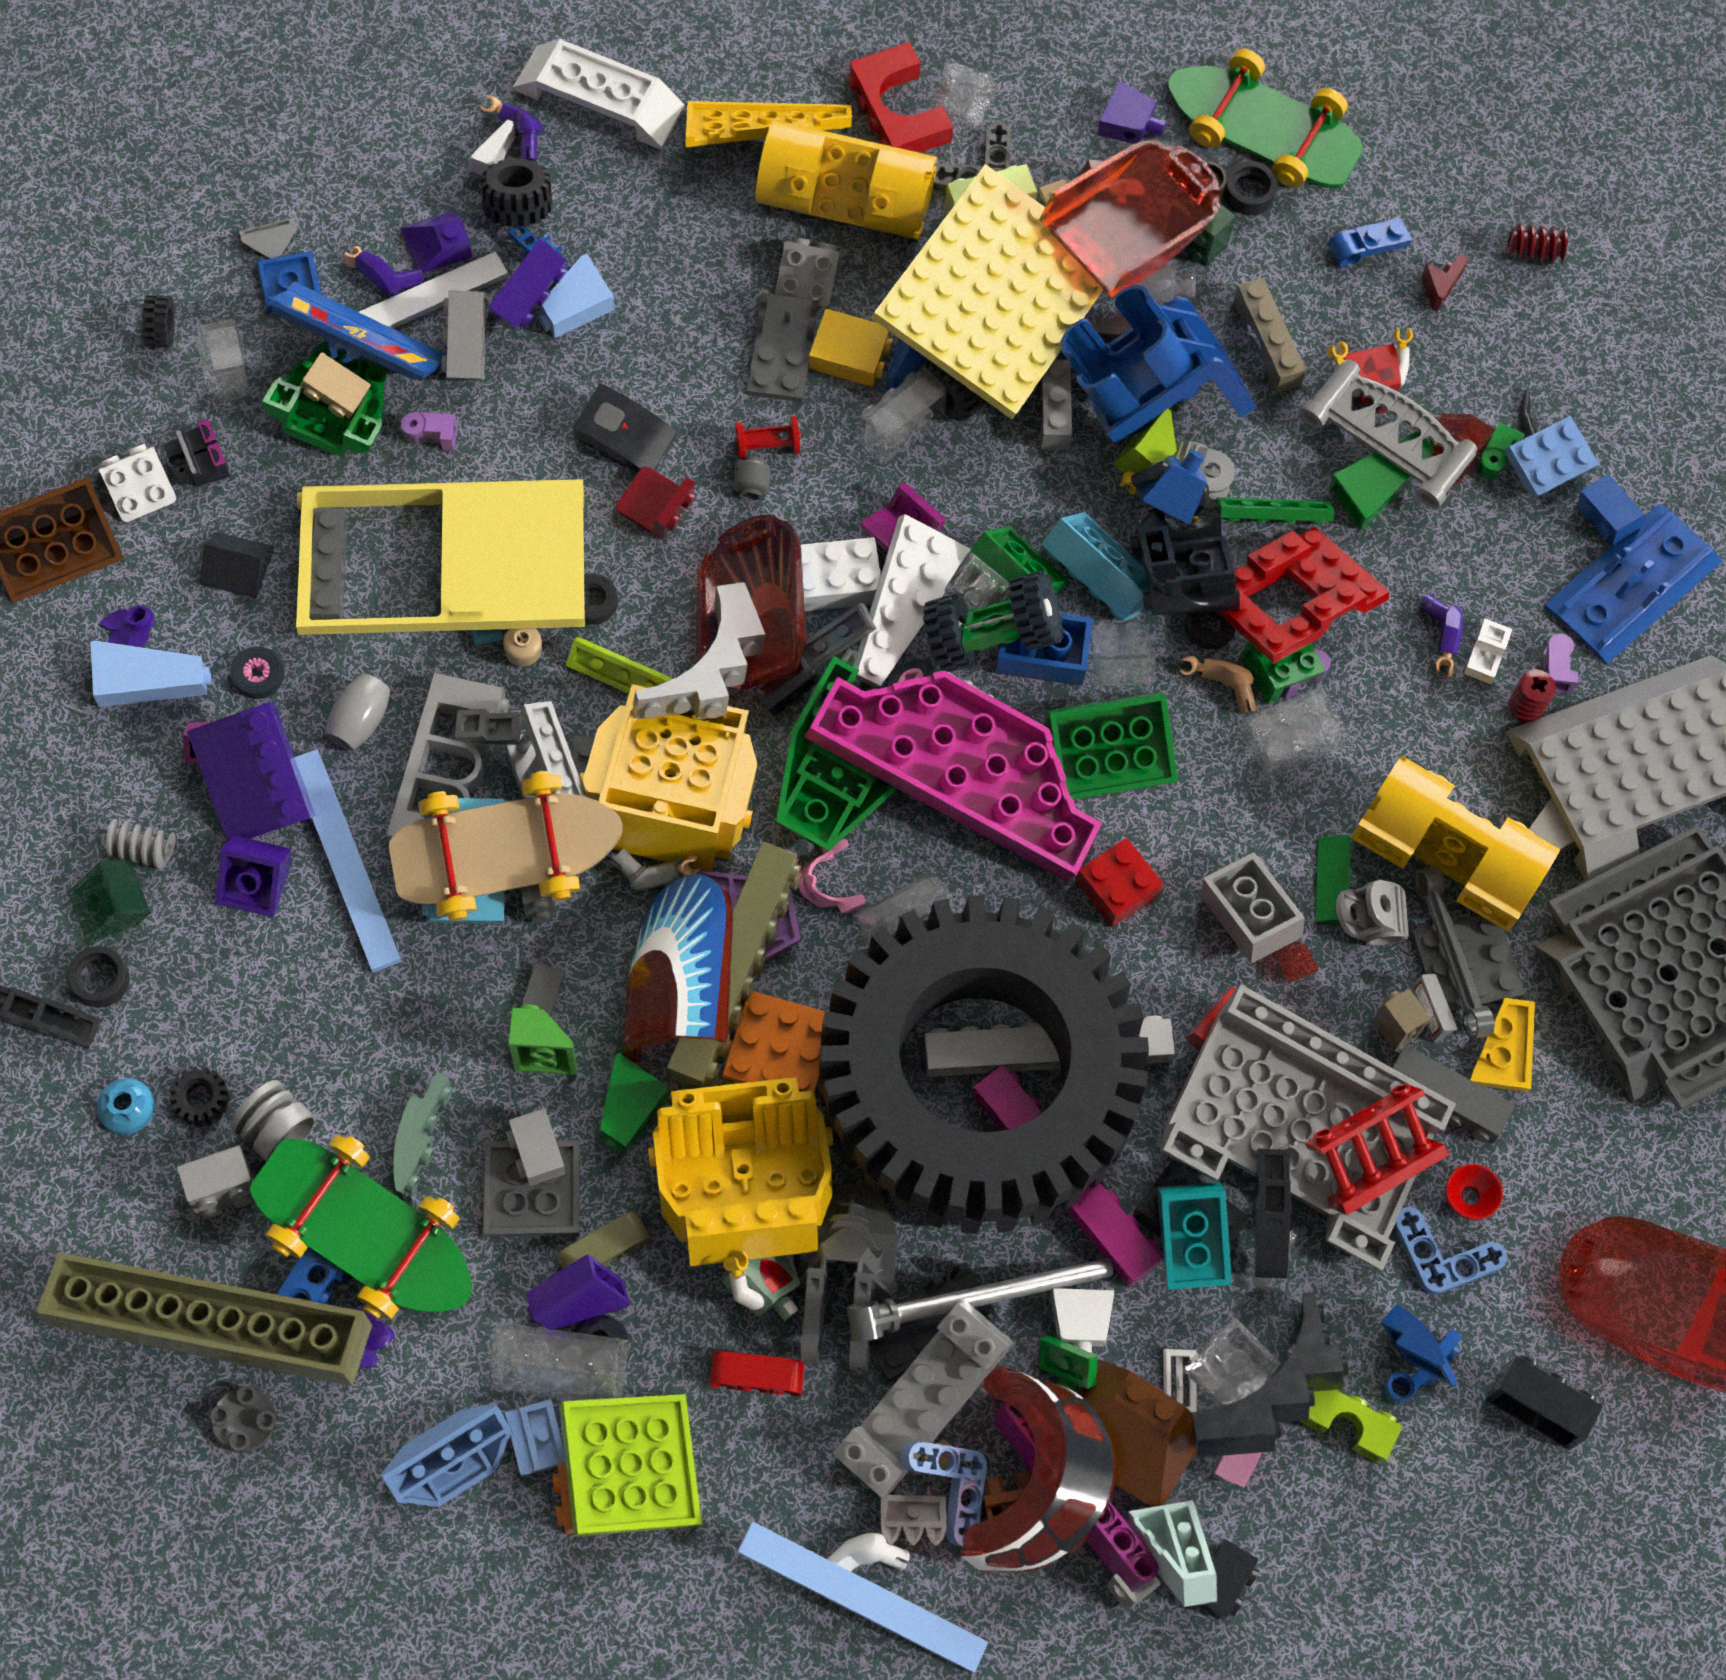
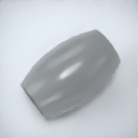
(357, 712)

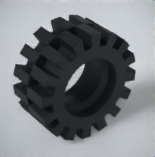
(158, 321)
(186, 1083)

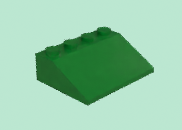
(1114, 744)

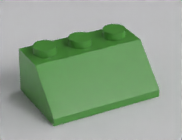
(539, 1043)

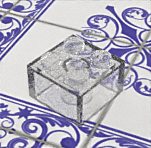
(223, 361)
(1231, 1364)

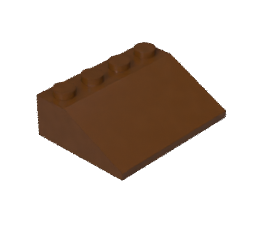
(54, 540)

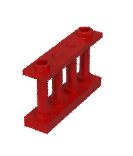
(1398, 1166)

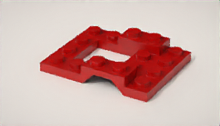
(1321, 571)

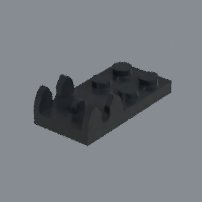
(899, 1349)

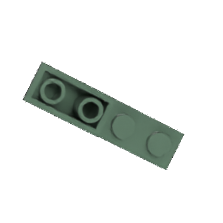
(412, 1145)

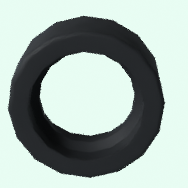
(1245, 205)
(107, 997)

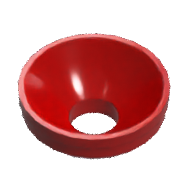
(1484, 1182)

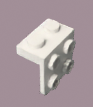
(137, 483)

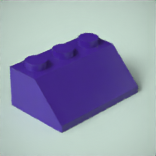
(528, 287)

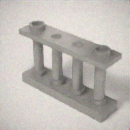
(543, 749)

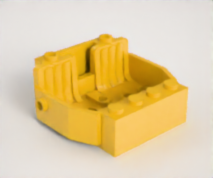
(680, 815)
(734, 1130)

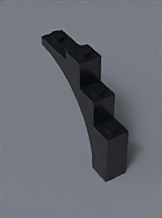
(1255, 1420)

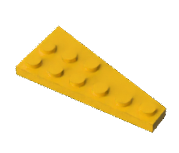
(740, 121)

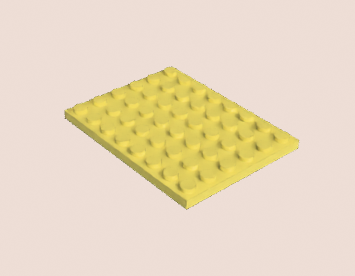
(990, 294)

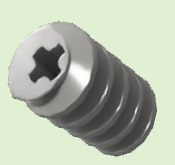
(139, 846)

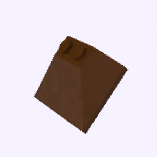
(1147, 1432)

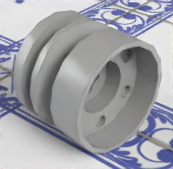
(270, 1118)

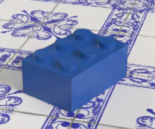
(1058, 662)

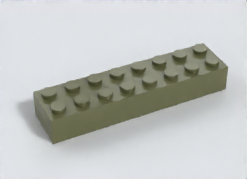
(754, 926)

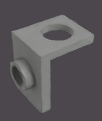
(1125, 1596)

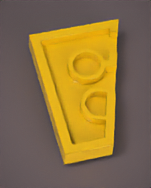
(1508, 1052)

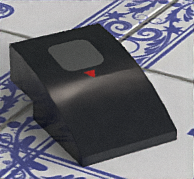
(623, 430)

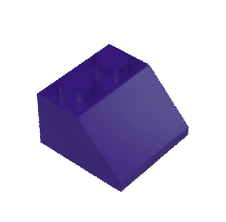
(252, 875)

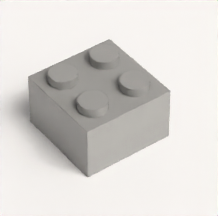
(217, 1182)

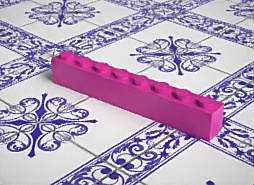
(1098, 1210)

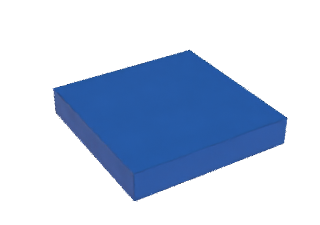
(280, 272)

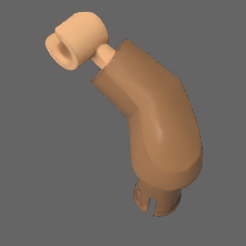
(1230, 675)

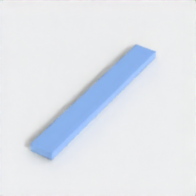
(347, 864)
(862, 1597)

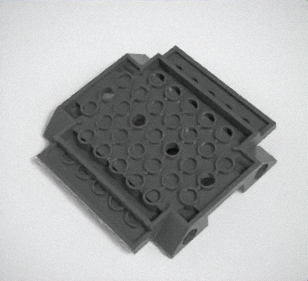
(1618, 937)

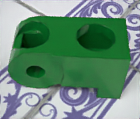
(1494, 458)

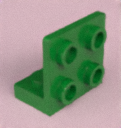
(1273, 678)

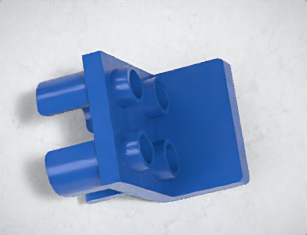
(1151, 364)

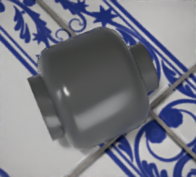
(751, 478)

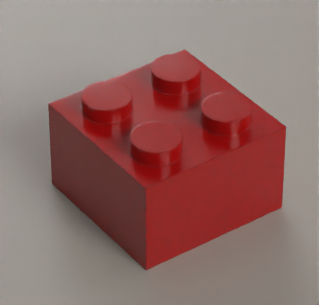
(1119, 882)

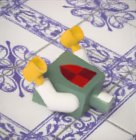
(763, 1283)

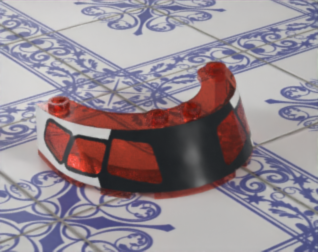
(1068, 1482)

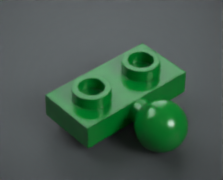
(1068, 1362)

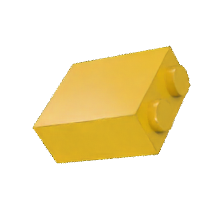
(850, 348)

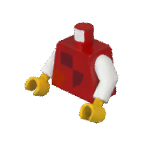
(1381, 364)

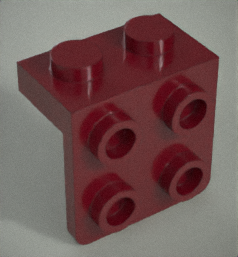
(656, 501)

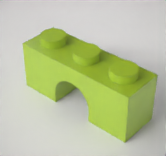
(1375, 1430)

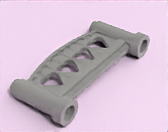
(1434, 473)

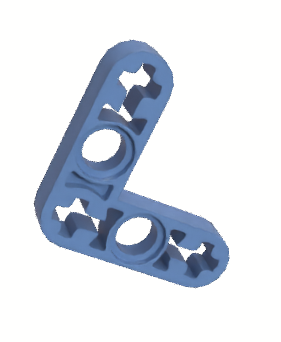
(1445, 1267)
(962, 1479)

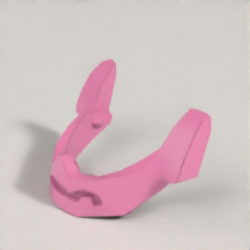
(810, 892)

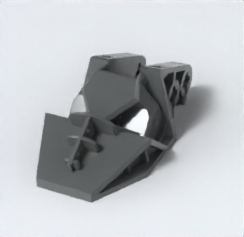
(856, 1231)

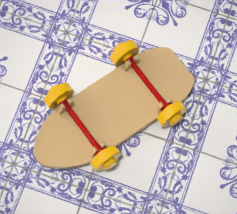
(501, 846)

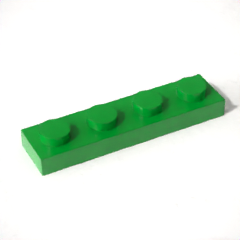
(1278, 509)

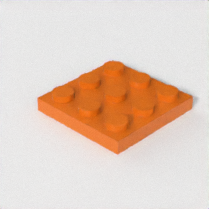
(776, 1043)

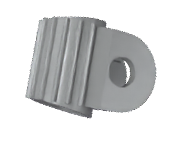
(1217, 479)
(1378, 910)

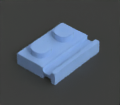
(536, 1437)

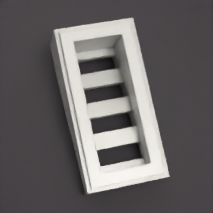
(493, 148)

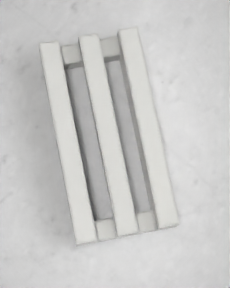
(1179, 1354)

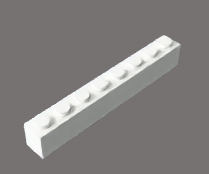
(1019, 1048)

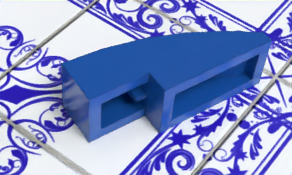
(1417, 1344)

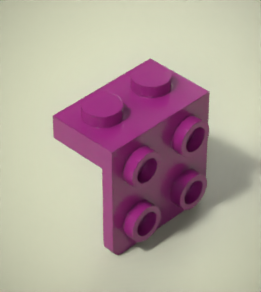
(904, 501)

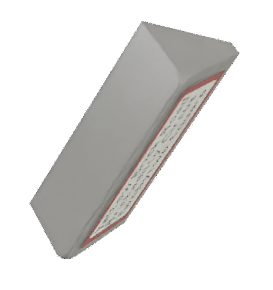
(1431, 997)

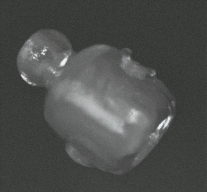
(1165, 285)

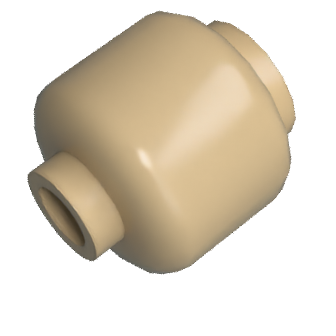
(522, 646)

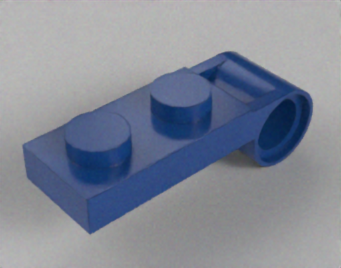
(1368, 240)
(1415, 1382)

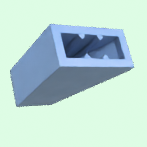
(576, 299)

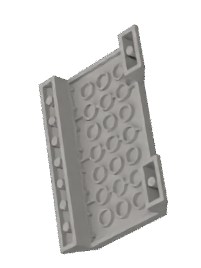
(1632, 758)
(1275, 1084)

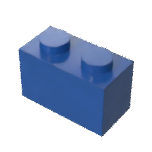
(1610, 510)

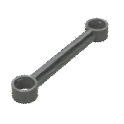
(1476, 1018)

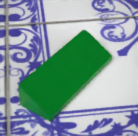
(1331, 876)

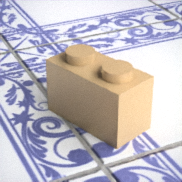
(334, 386)

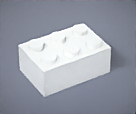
(840, 573)

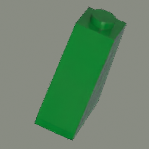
(630, 1104)

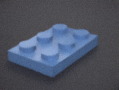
(1551, 457)

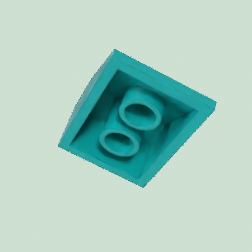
(1194, 1235)

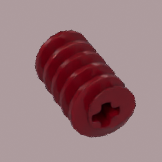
(1537, 243)
(1532, 695)

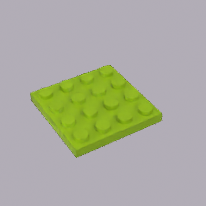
(629, 1464)

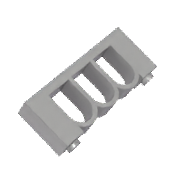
(445, 696)

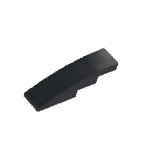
(47, 1017)

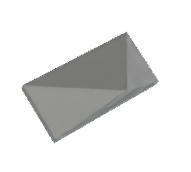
(270, 238)

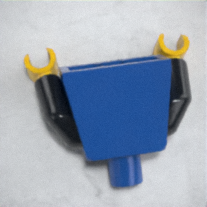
(1173, 486)

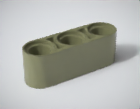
(609, 1242)

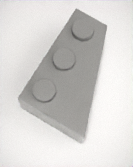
(465, 335)

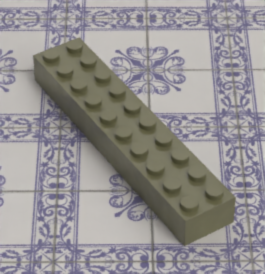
(205, 1318)

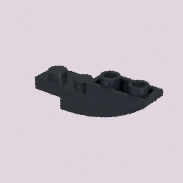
(1272, 1213)

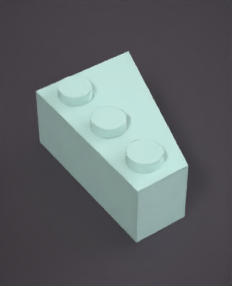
(1179, 1547)

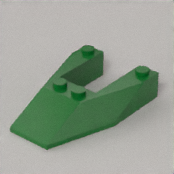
(820, 791)

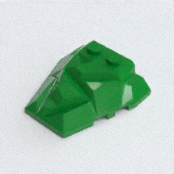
(313, 420)

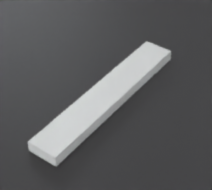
(431, 294)

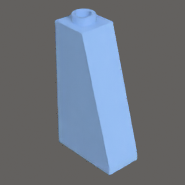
(142, 674)

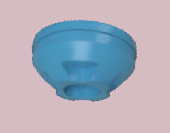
(135, 1116)

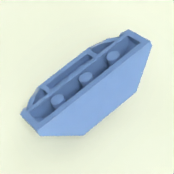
(449, 1457)

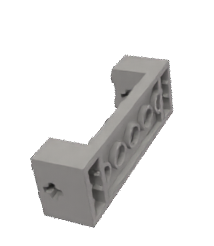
(924, 1397)

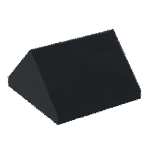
(235, 564)

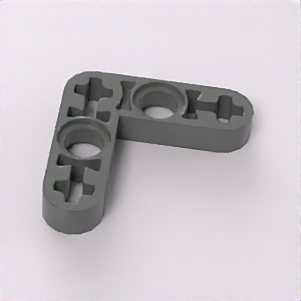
(990, 149)

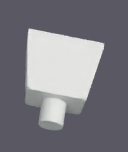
(1082, 1316)

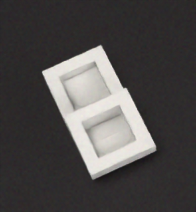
(1488, 651)

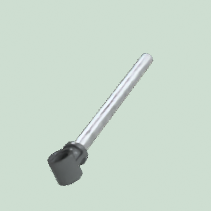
(870, 1319)

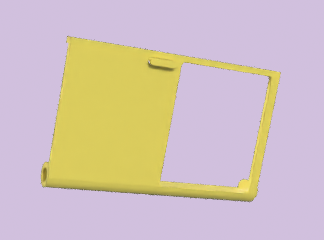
(505, 554)

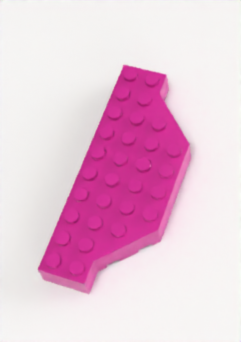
(963, 760)

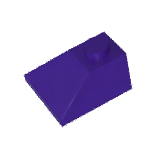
(437, 241)

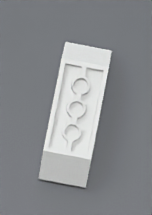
(603, 87)

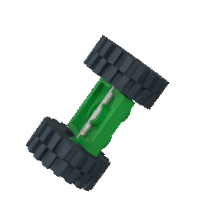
(959, 633)

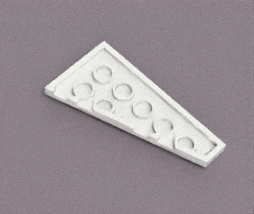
(913, 573)

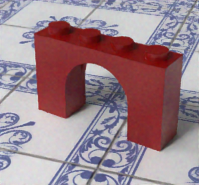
(877, 74)

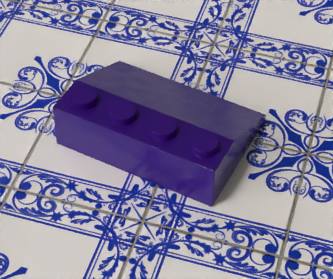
(251, 772)

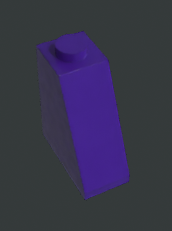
(576, 1294)

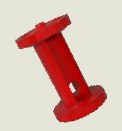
(767, 437)

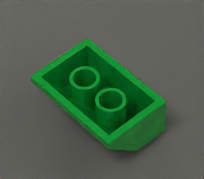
(1014, 557)

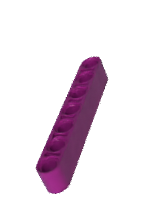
(1103, 1535)

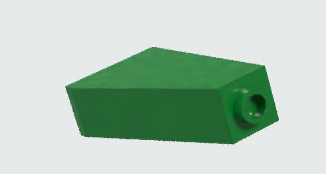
(1373, 484)

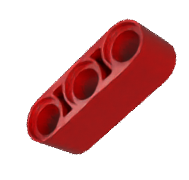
(759, 1372)

